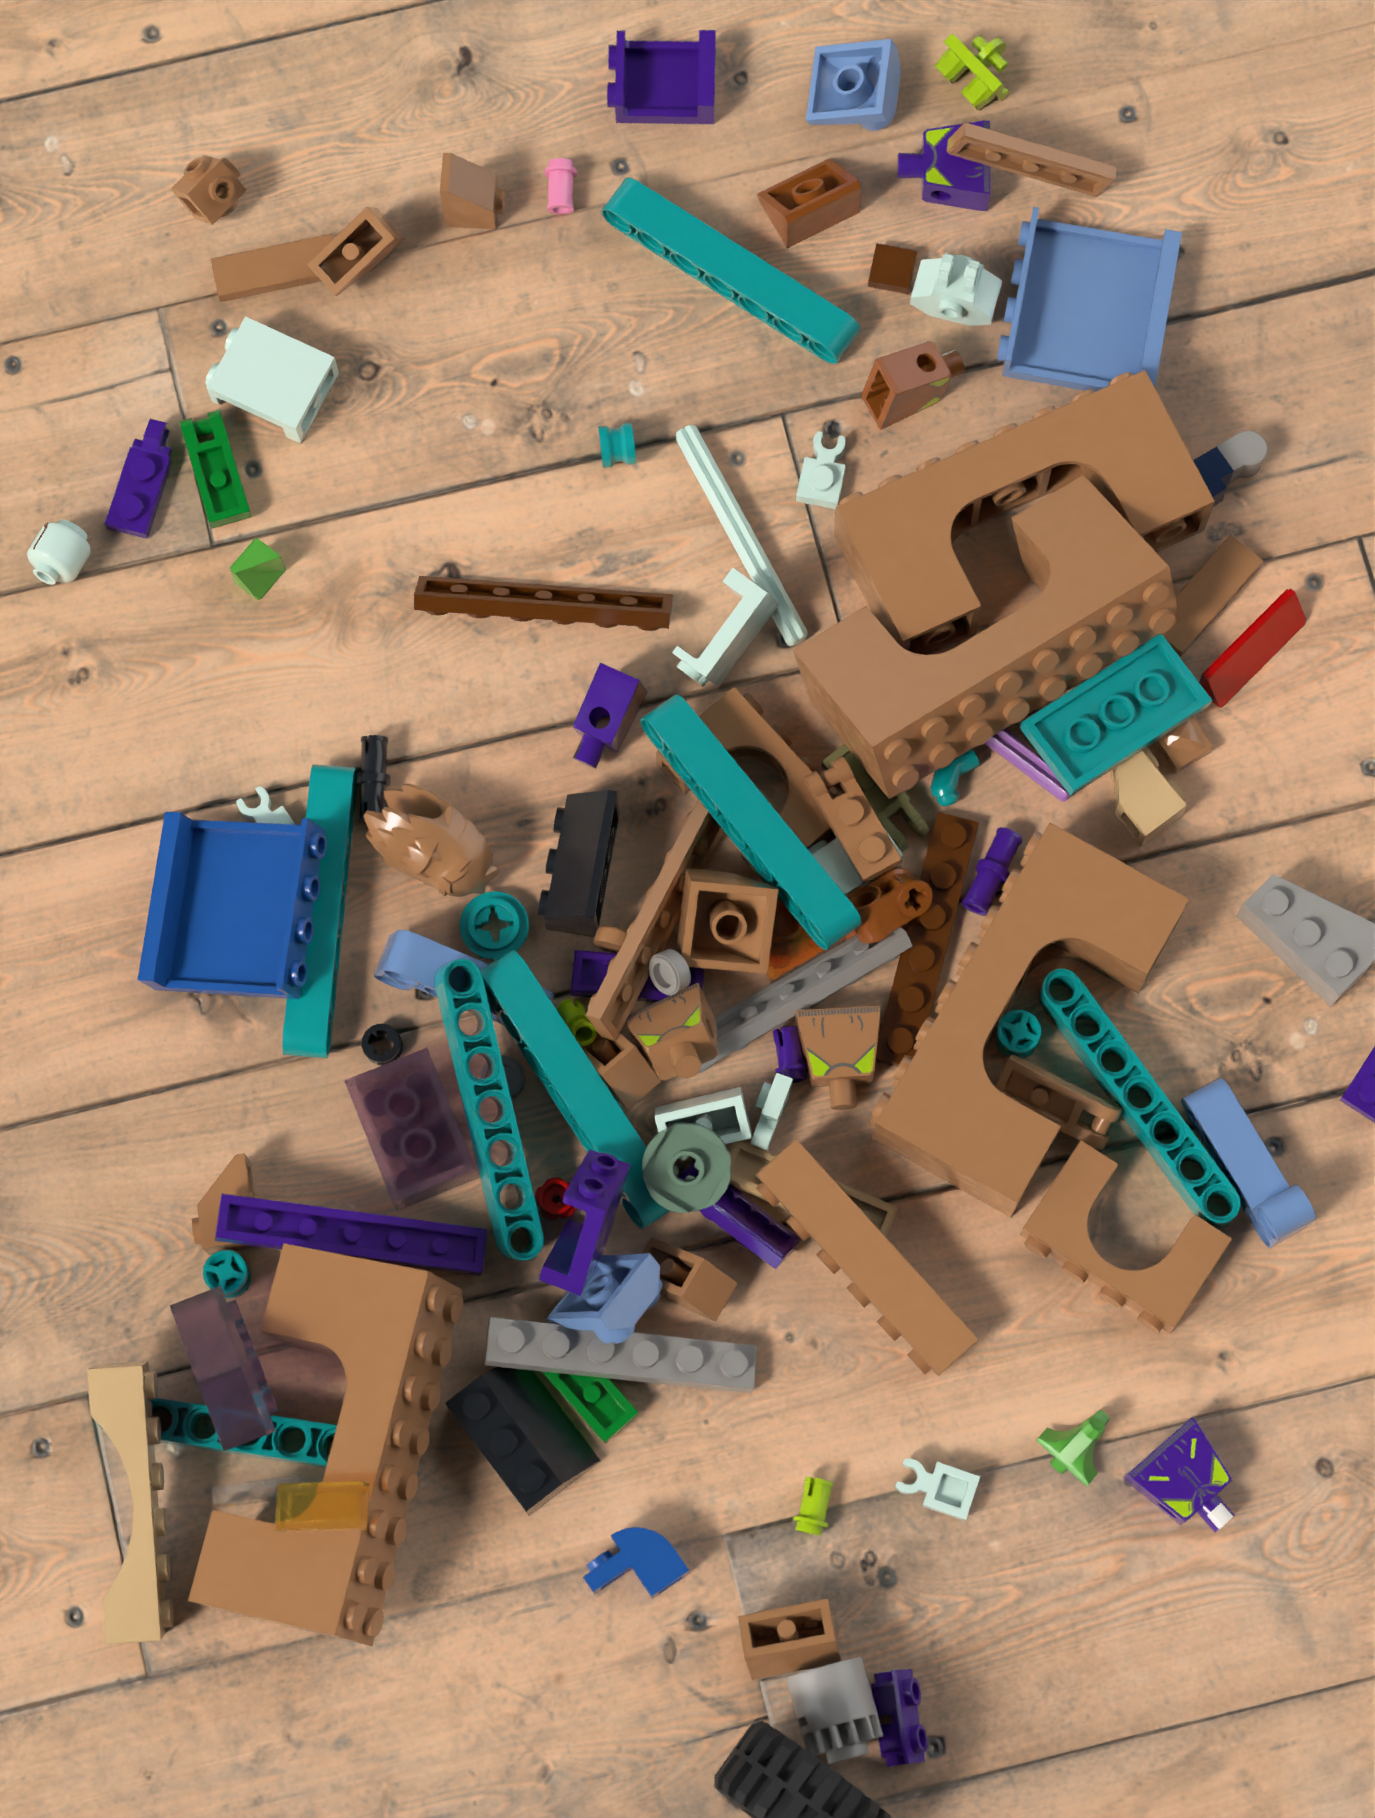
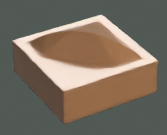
(1184, 745)

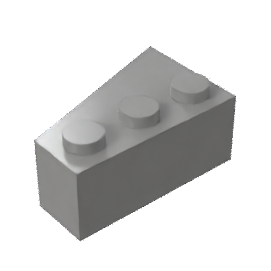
(1311, 936)

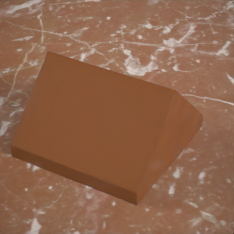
(811, 201)

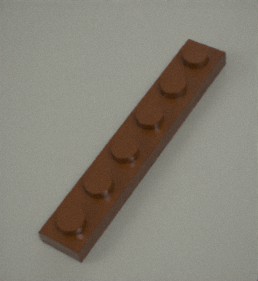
(546, 602)
(929, 933)

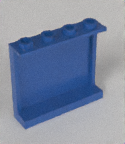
(232, 907)

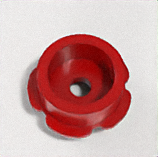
(544, 1195)

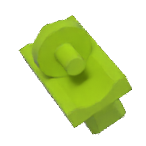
(960, 58)

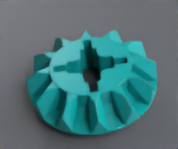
(478, 914)

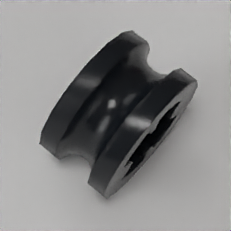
(392, 1036)

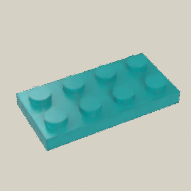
(1115, 714)

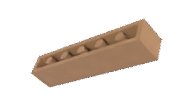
(866, 1257)

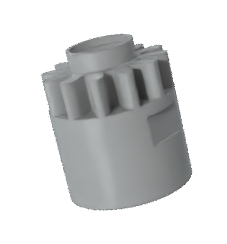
(835, 1709)

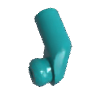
(946, 779)

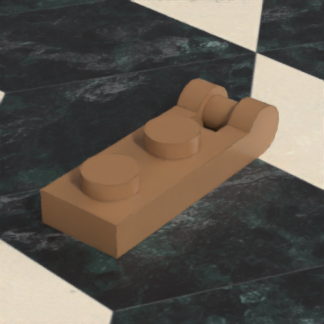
(853, 821)
(1059, 1101)

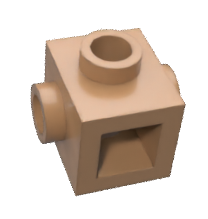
(209, 188)

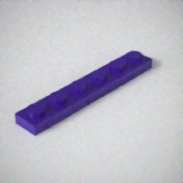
(351, 1234)

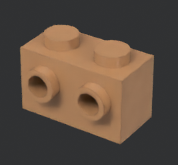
(789, 1639)

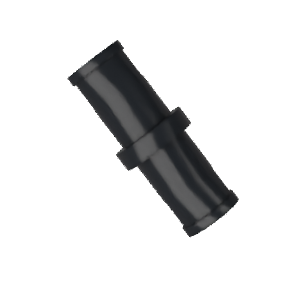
(373, 774)

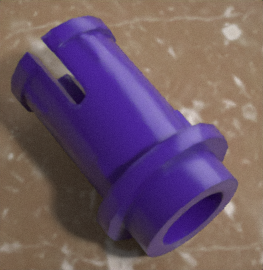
(790, 1054)

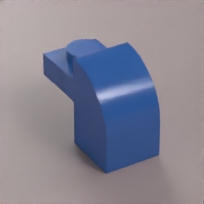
(646, 1554)

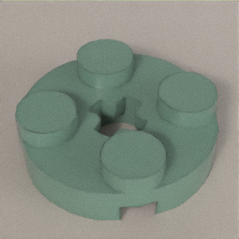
(694, 1192)

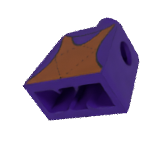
(612, 696)

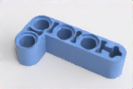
(413, 961)
(1241, 1155)

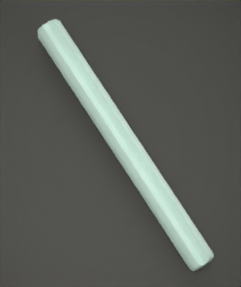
(740, 532)

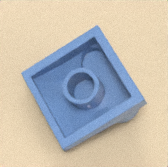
(855, 84)
(613, 1298)

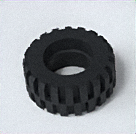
(780, 1779)

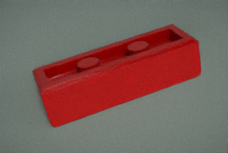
(1253, 648)

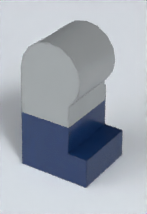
(1232, 459)

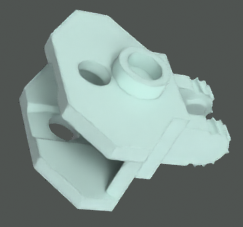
(956, 290)

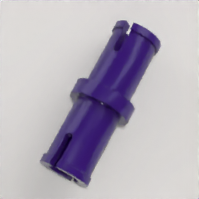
(992, 871)

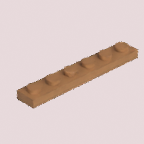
(653, 924)

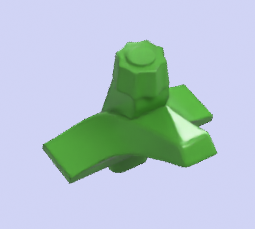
(1075, 1447)

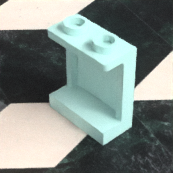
(272, 377)
(734, 634)

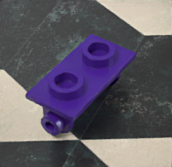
(905, 1738)

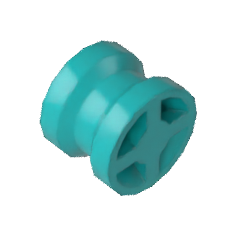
(617, 445)
(1021, 1026)
(219, 1271)

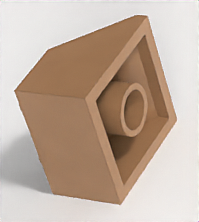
(726, 921)

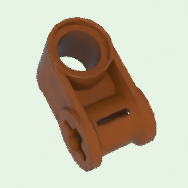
(884, 903)

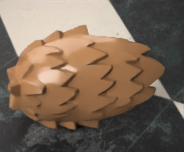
(431, 842)

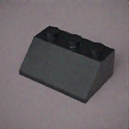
(580, 862)
(523, 1434)

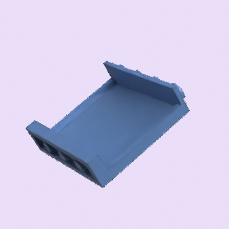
(1087, 304)

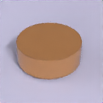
(609, 938)

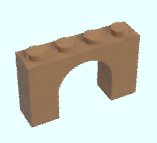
(745, 734)
(1156, 1292)

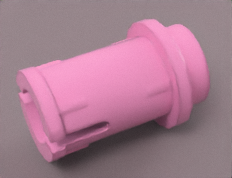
(560, 185)

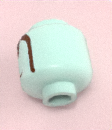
(59, 552)

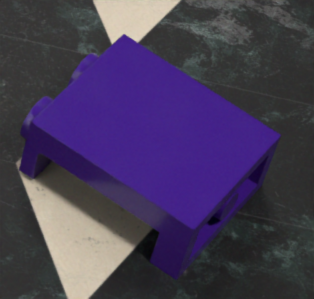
(663, 80)
(579, 1247)

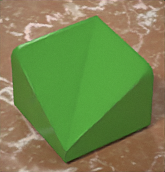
(257, 569)

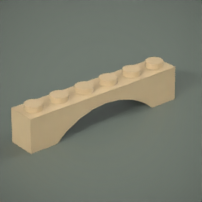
(1144, 797)
(123, 1408)

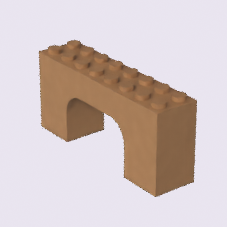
(905, 528)
(920, 712)
(1061, 905)
(393, 1340)

